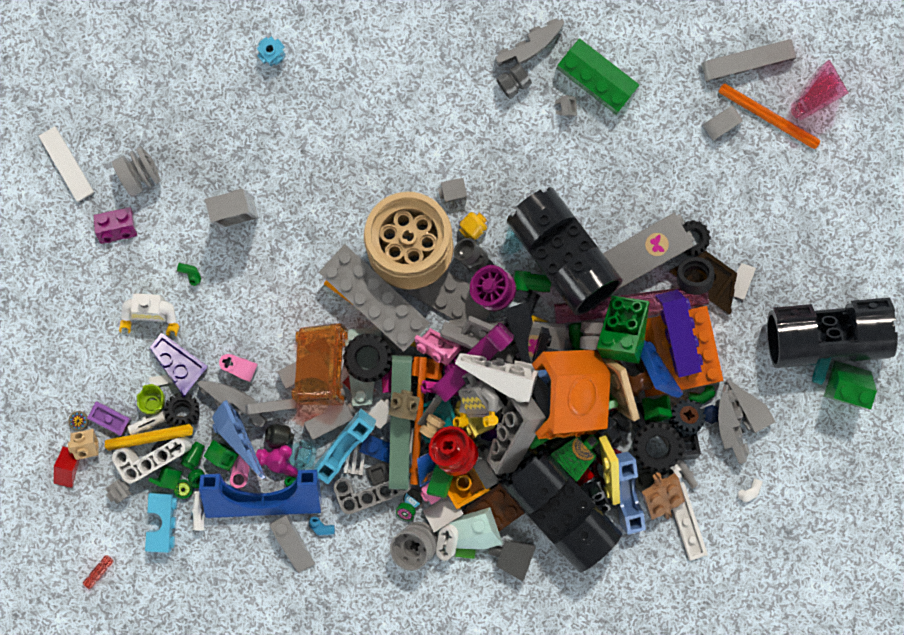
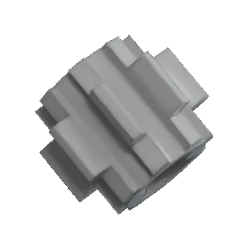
(118, 491)

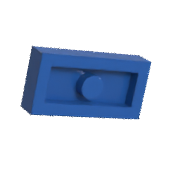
(376, 448)

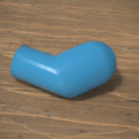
(319, 528)

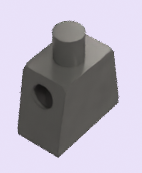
(513, 557)

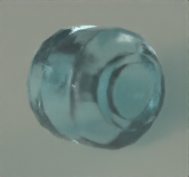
(303, 454)

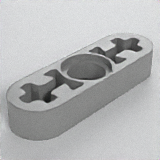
(270, 406)

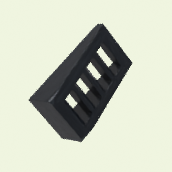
(694, 446)

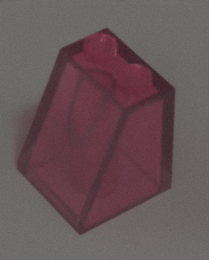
(820, 91)

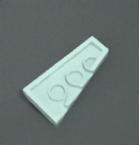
(367, 359)

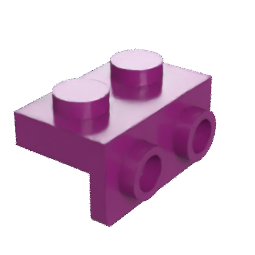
(114, 225)

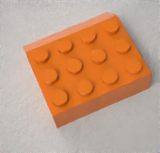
(711, 367)

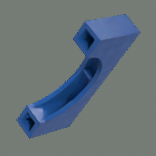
(225, 501)

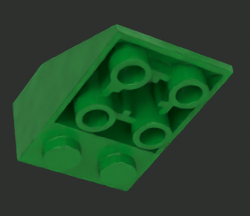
(624, 329)

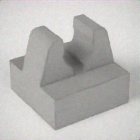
(568, 106)

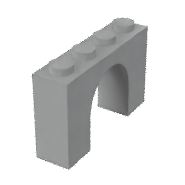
(327, 420)

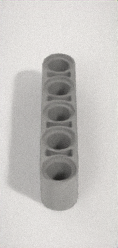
(749, 59)

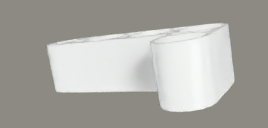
(155, 457)

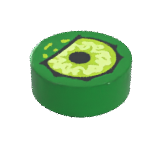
(183, 489)

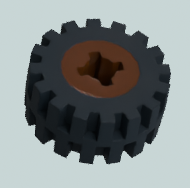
(681, 421)

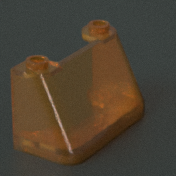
(319, 365)

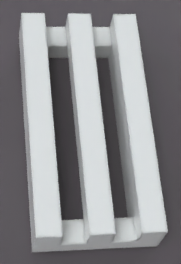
(353, 470)

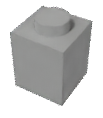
(452, 190)

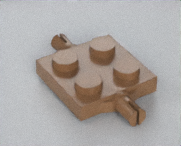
(663, 496)

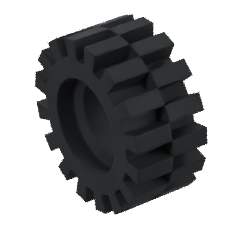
(703, 234)
(179, 401)

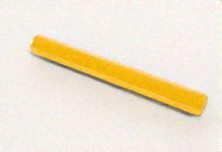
(148, 437)

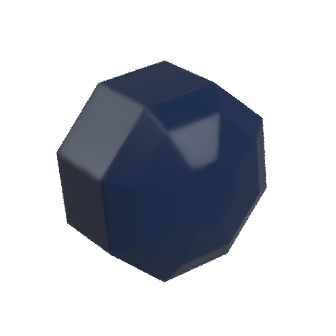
(711, 413)

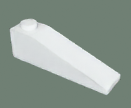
(513, 380)

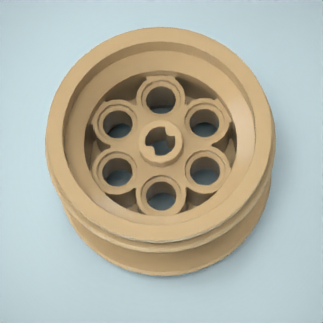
(416, 210)

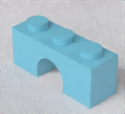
(164, 506)

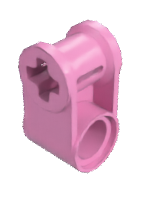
(241, 367)

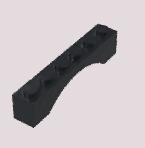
(520, 323)

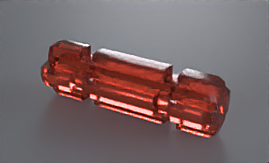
(97, 572)

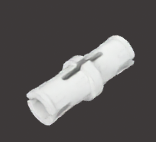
(136, 427)
(198, 512)

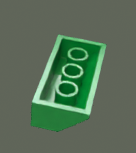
(597, 76)

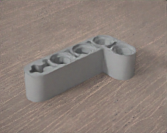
(357, 497)

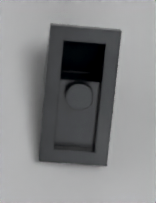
(544, 340)

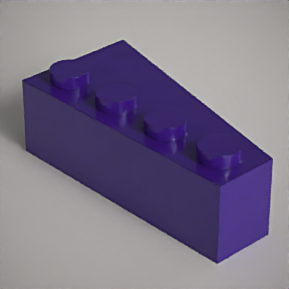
(680, 333)

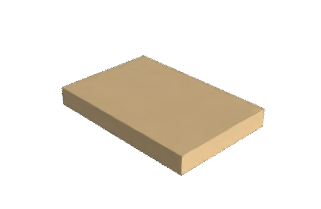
(621, 390)

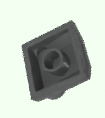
(484, 470)

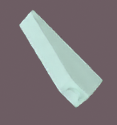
(476, 530)

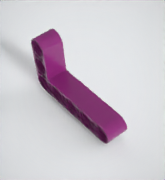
(495, 340)

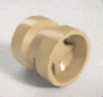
(433, 425)

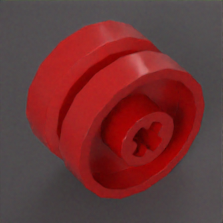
(453, 451)

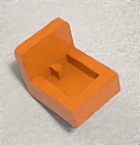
(433, 368)

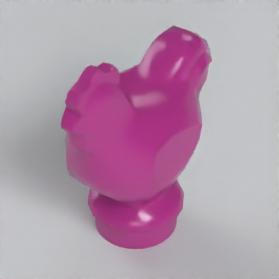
(278, 460)

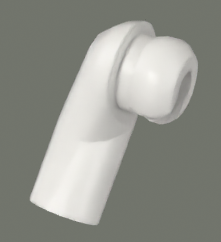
(751, 493)

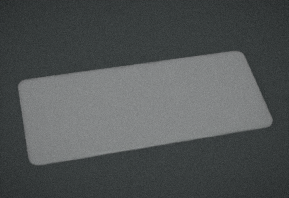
(430, 410)

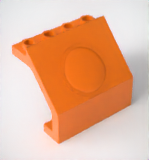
(577, 393)

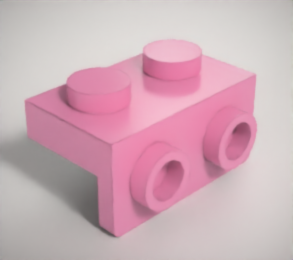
(437, 347)

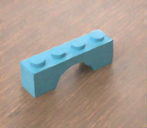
(339, 450)

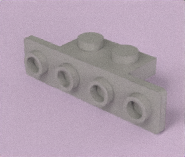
(471, 334)

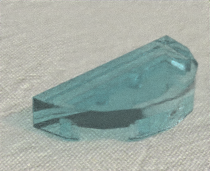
(512, 243)

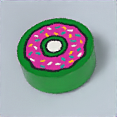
(405, 511)

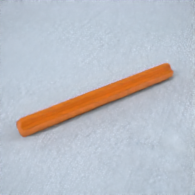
(769, 116)

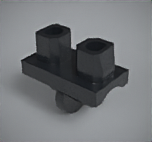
(611, 433)
(596, 492)

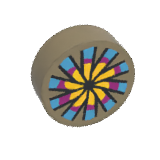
(78, 420)

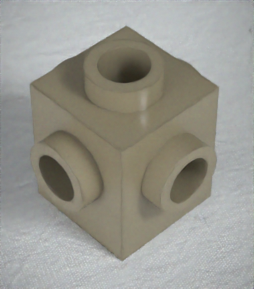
(404, 405)

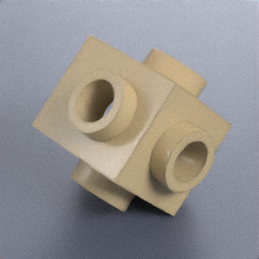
(83, 444)

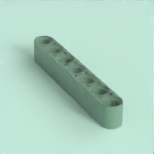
(400, 427)

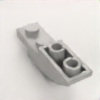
(538, 40)
(234, 396)
(729, 418)

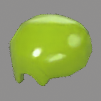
(151, 406)

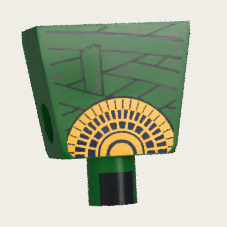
(576, 455)

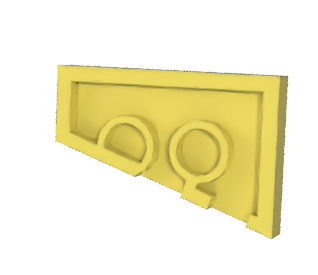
(611, 471)

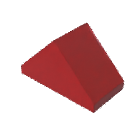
(65, 468)

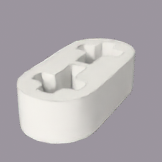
(450, 543)

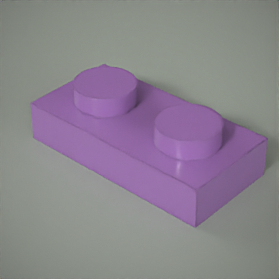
(109, 418)

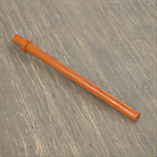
(417, 434)

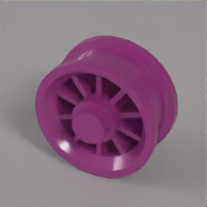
(492, 288)

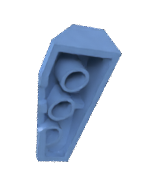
(231, 428)

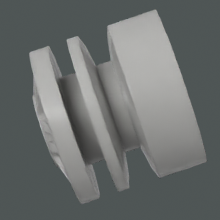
(136, 171)
(409, 553)

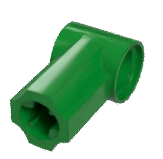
(527, 281)

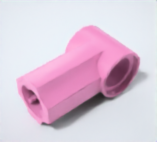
(242, 468)

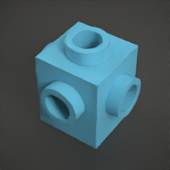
(275, 56)

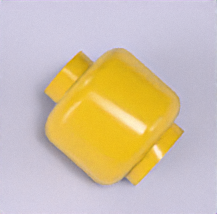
(473, 225)

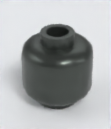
(278, 436)

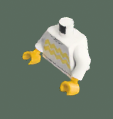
(148, 308)

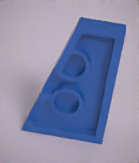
(658, 371)

